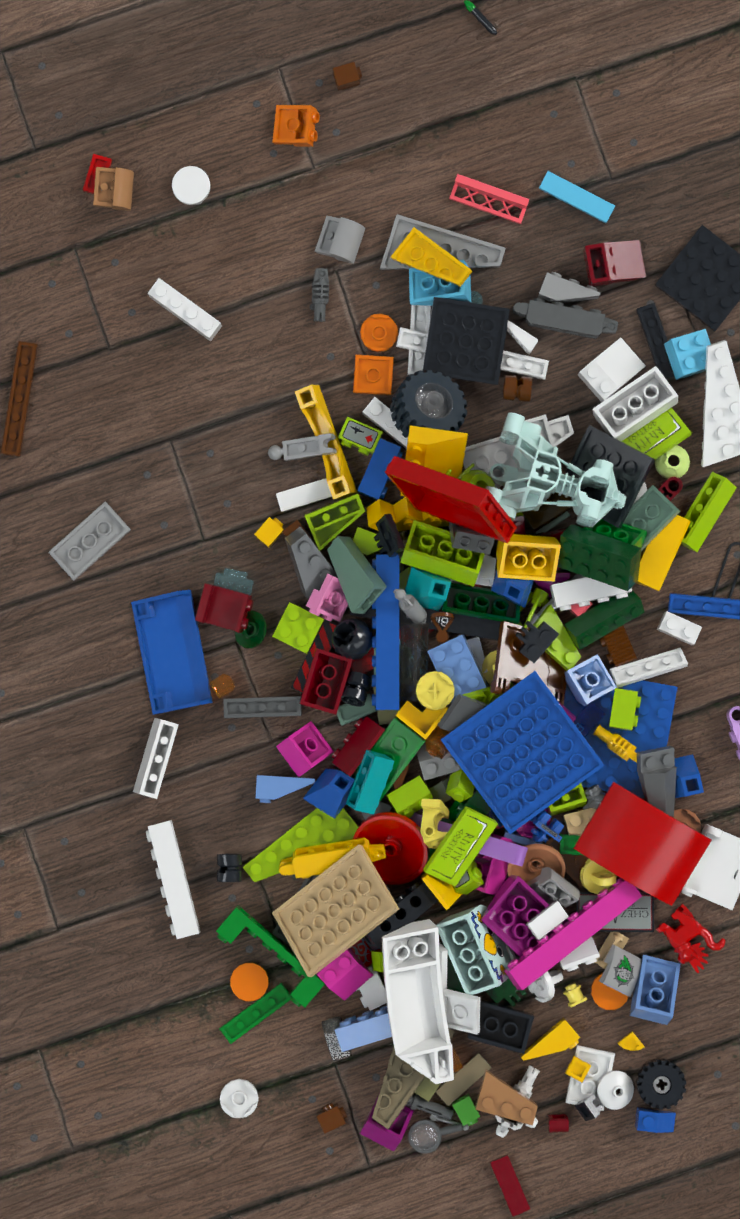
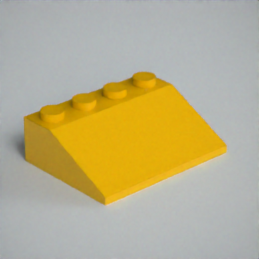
(436, 449)

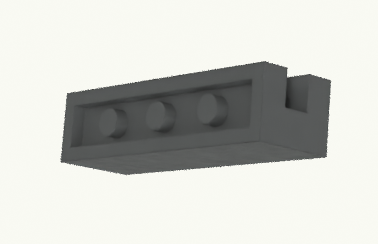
(262, 707)

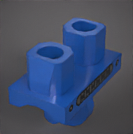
(552, 830)

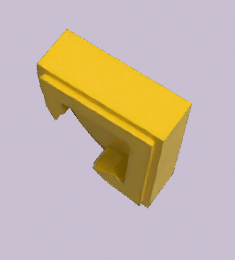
(630, 1042)

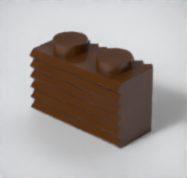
(618, 647)

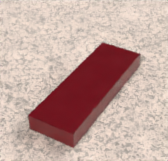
(510, 1185)

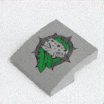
(621, 970)

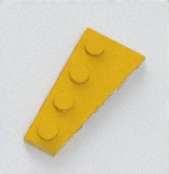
(428, 257)

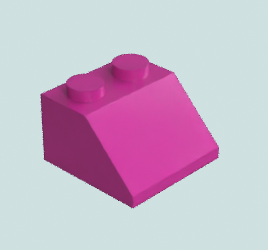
(304, 749)
(345, 974)

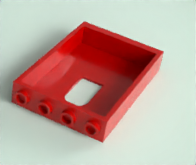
(451, 499)

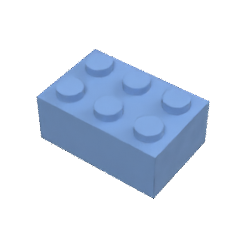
(459, 664)
(364, 1029)

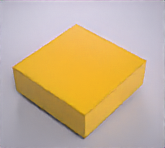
(578, 1069)

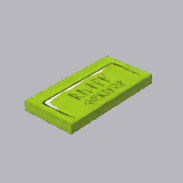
(659, 435)
(460, 846)

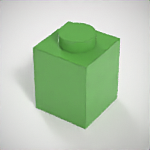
(466, 1110)

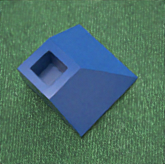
(513, 589)
(687, 777)
(330, 792)

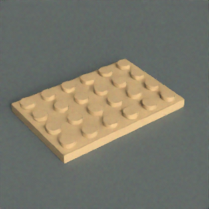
(335, 910)

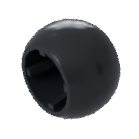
(352, 639)

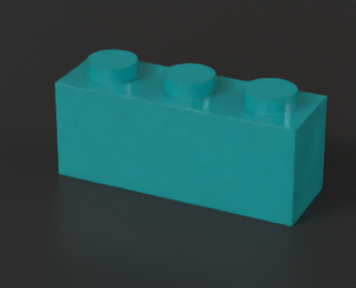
(370, 782)

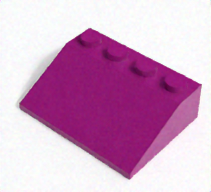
(511, 910)

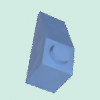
(277, 786)

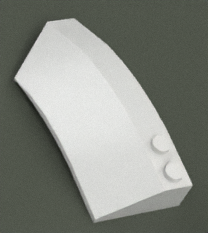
(417, 999)

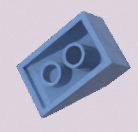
(655, 990)

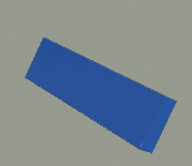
(704, 606)

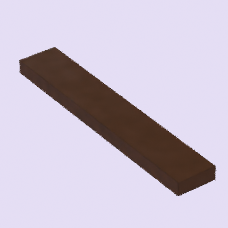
(19, 399)

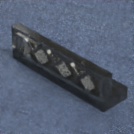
(412, 658)

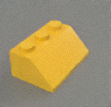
(528, 558)

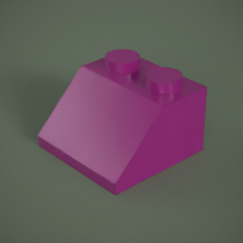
(383, 1136)

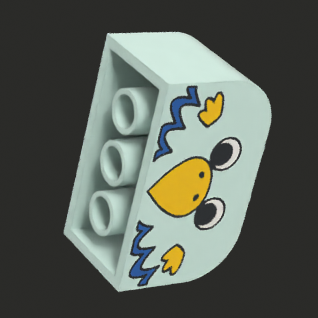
(474, 950)

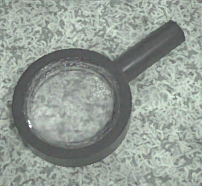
(427, 1135)

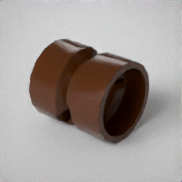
(517, 388)

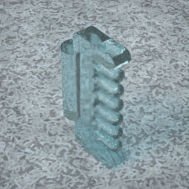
(236, 577)

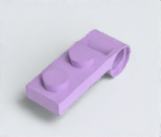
(735, 728)

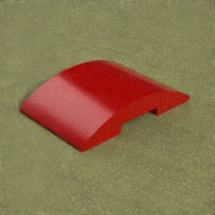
(642, 844)

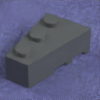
(308, 562)

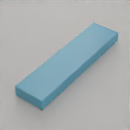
(576, 197)

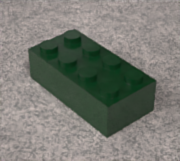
(599, 557)

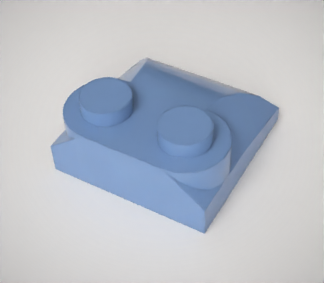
(589, 680)

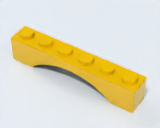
(336, 467)

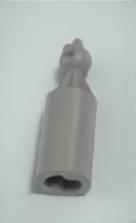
(410, 606)

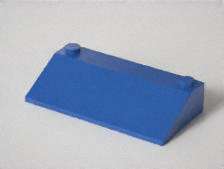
(171, 652)

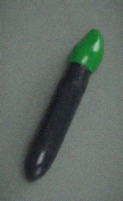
(480, 17)

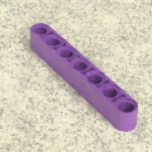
(493, 847)

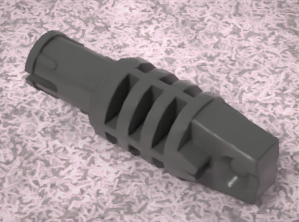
(320, 293)

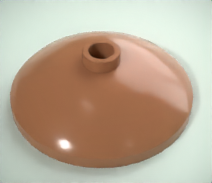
(546, 857)

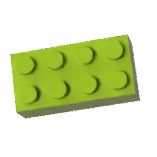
(432, 551)

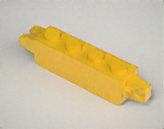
(318, 858)

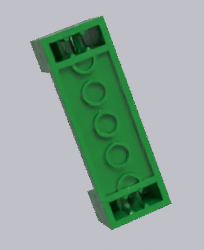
(238, 920)

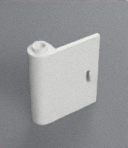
(718, 870)

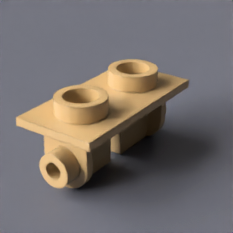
(613, 938)

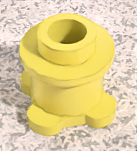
(574, 994)

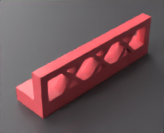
(491, 192)

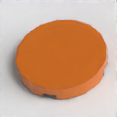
(379, 333)
(249, 981)
(606, 996)

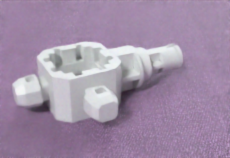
(525, 1087)

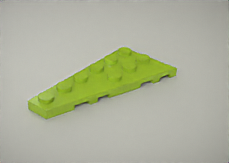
(312, 830)

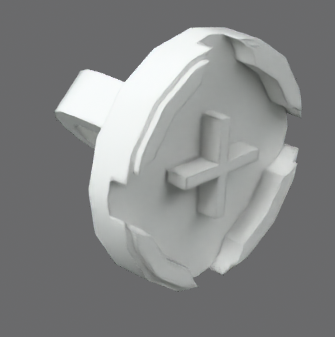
(544, 985)

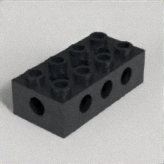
(423, 900)

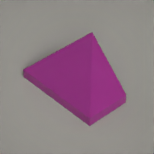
(545, 585)

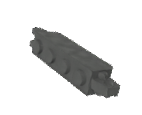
(565, 319)

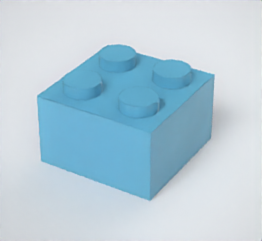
(688, 353)

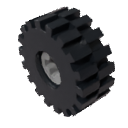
(650, 1076)

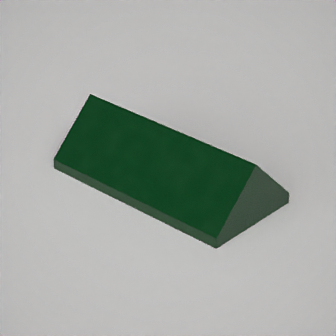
(480, 603)

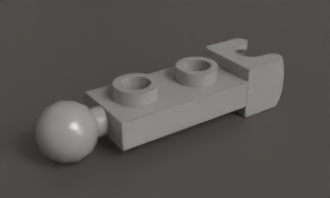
(303, 448)

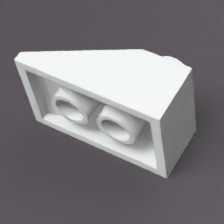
(611, 370)

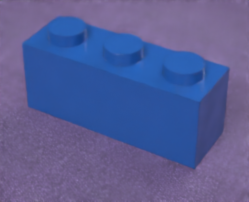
(375, 477)

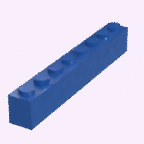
(386, 636)

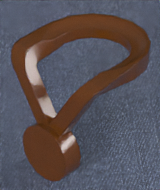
(442, 635)

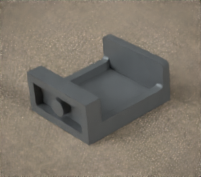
(470, 540)

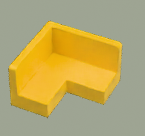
(420, 722)

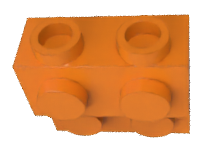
(295, 125)

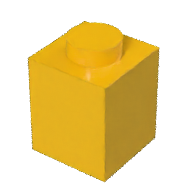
(269, 531)

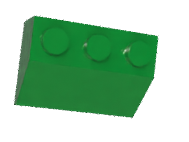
(626, 533)

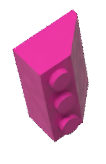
(492, 870)

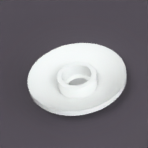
(607, 1090)

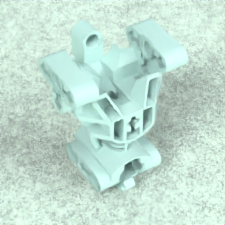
(540, 476)

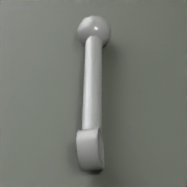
(434, 1118)

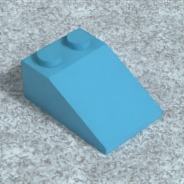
(425, 287)

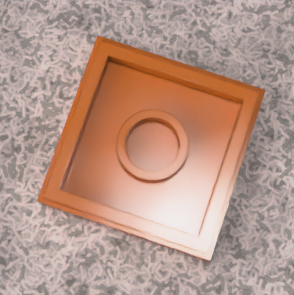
(373, 375)

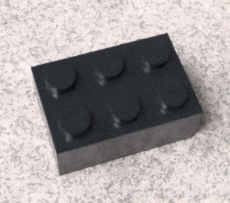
(503, 1027)

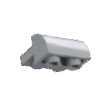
(340, 239)
(554, 887)

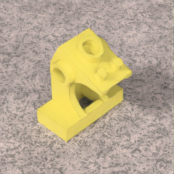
(433, 812)

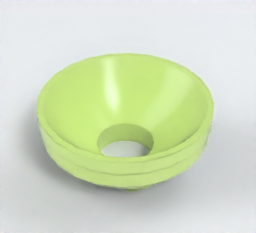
(666, 469)

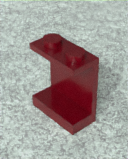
(224, 608)

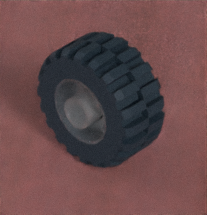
(428, 402)

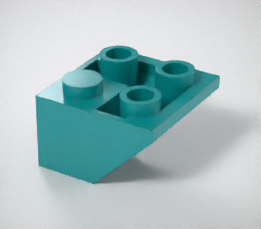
(427, 588)

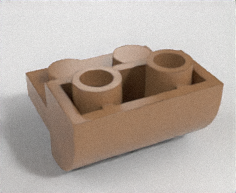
(113, 188)

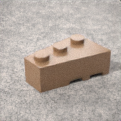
(504, 1101)

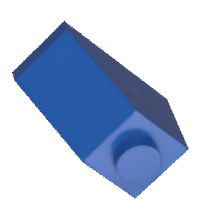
(654, 1120)

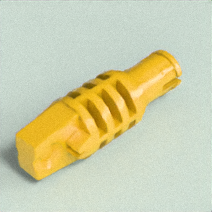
(617, 744)

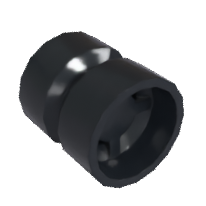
(356, 688)
(229, 867)

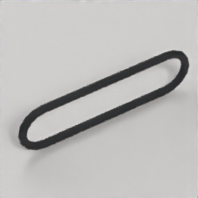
(721, 570)

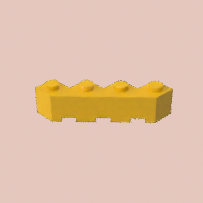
(402, 513)

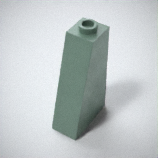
(356, 575)

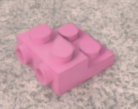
(328, 600)

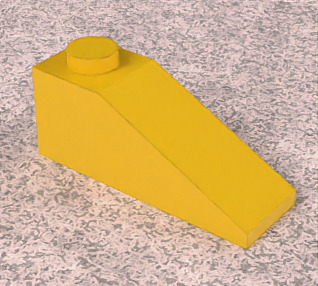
(554, 1040)

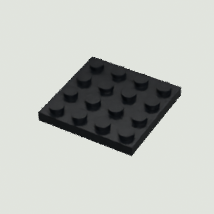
(704, 278)
(466, 340)
(629, 468)

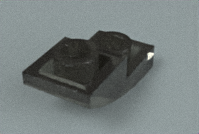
(329, 1031)

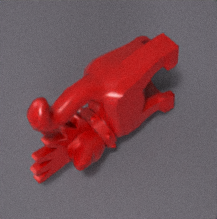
(684, 933)

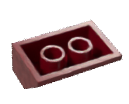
(325, 681)
(356, 745)

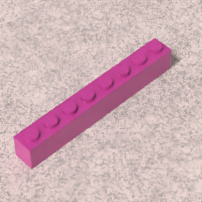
(572, 933)

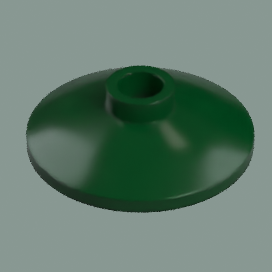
(254, 632)

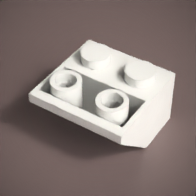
(585, 953)

